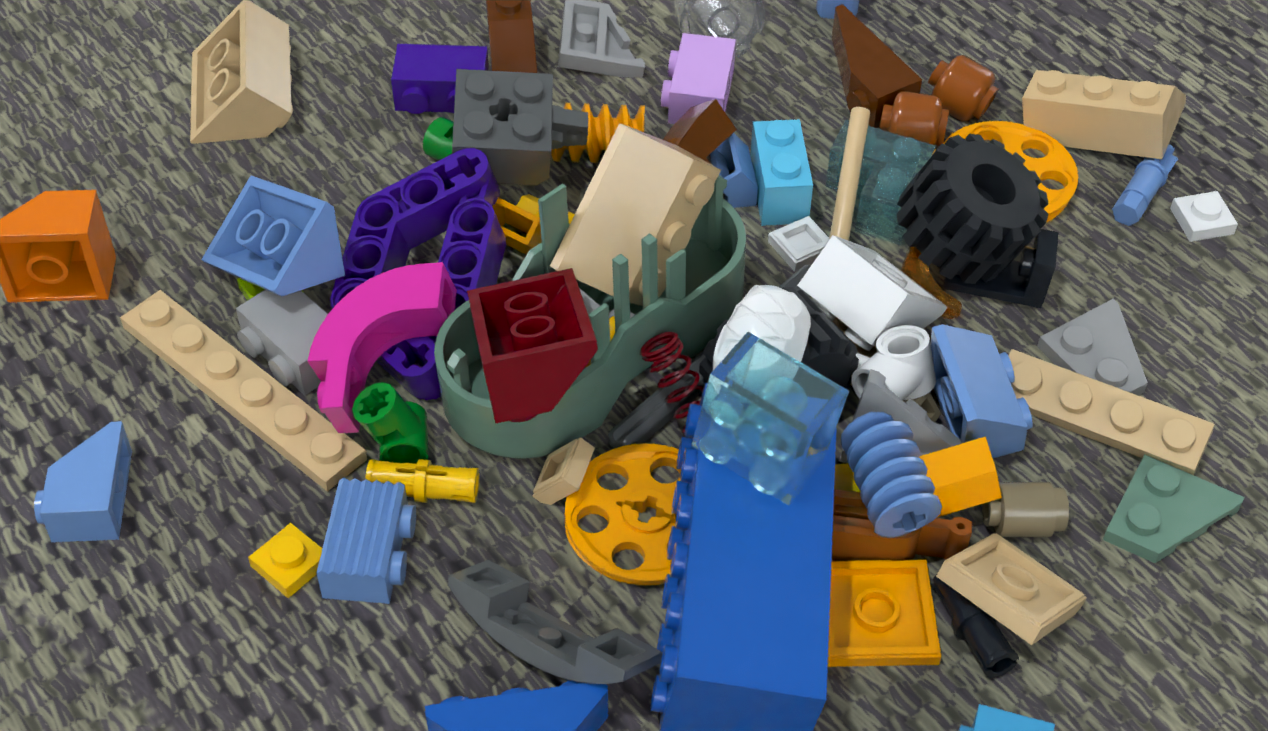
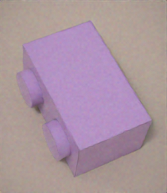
(699, 74)

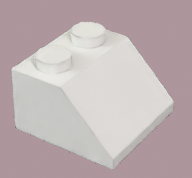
(866, 292)

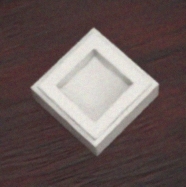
(798, 242)

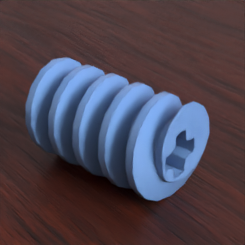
(890, 474)

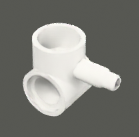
(903, 359)

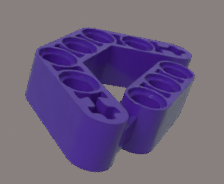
(442, 197)

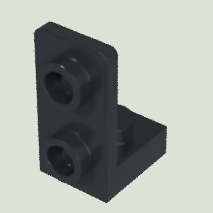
(1021, 281)

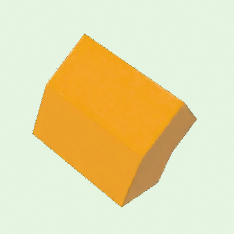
(521, 220)
(963, 475)

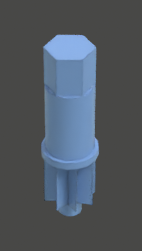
(1143, 186)

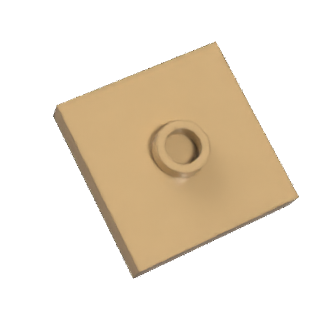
(1012, 587)

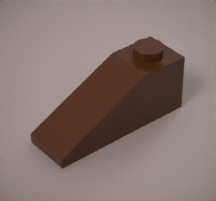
(511, 36)
(867, 67)

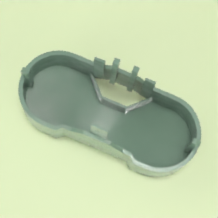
(699, 295)

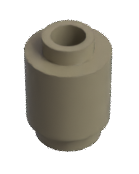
(1027, 510)

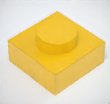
(287, 560)

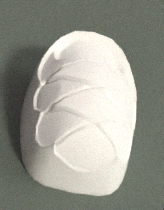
(770, 315)

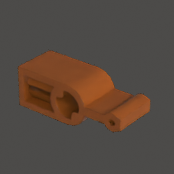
(855, 537)

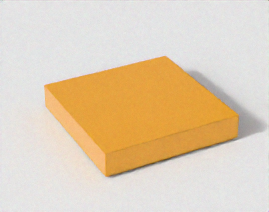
(882, 614)

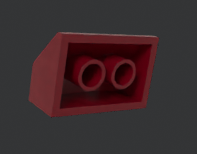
(531, 342)

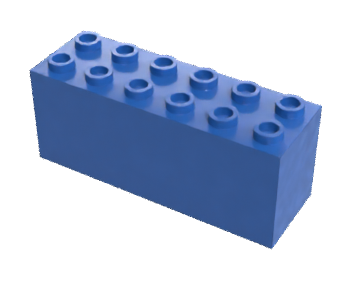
(744, 600)

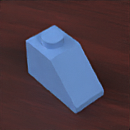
(87, 489)

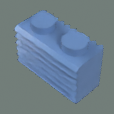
(365, 540)

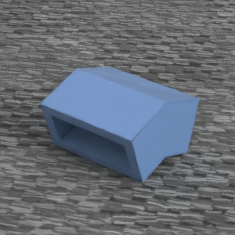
(741, 184)

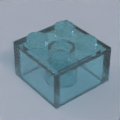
(768, 417)

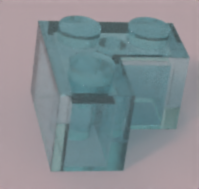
(885, 172)

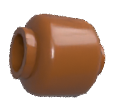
(964, 87)
(916, 117)

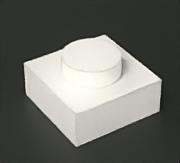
(1203, 216)

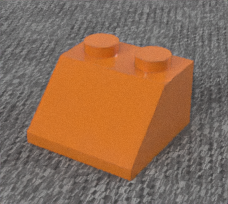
(56, 249)

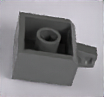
(513, 122)

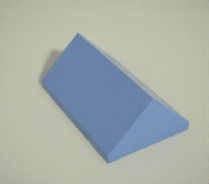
(278, 239)

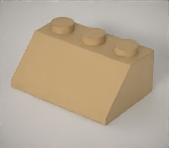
(241, 78)
(1103, 112)
(636, 191)

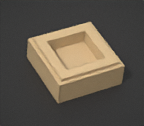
(563, 471)

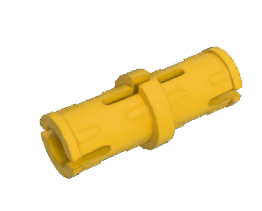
(427, 480)

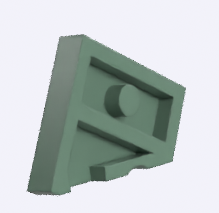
(1166, 509)

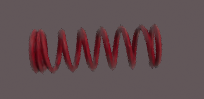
(661, 356)

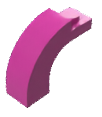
(368, 322)

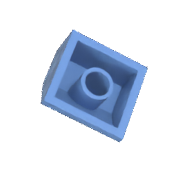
(977, 390)

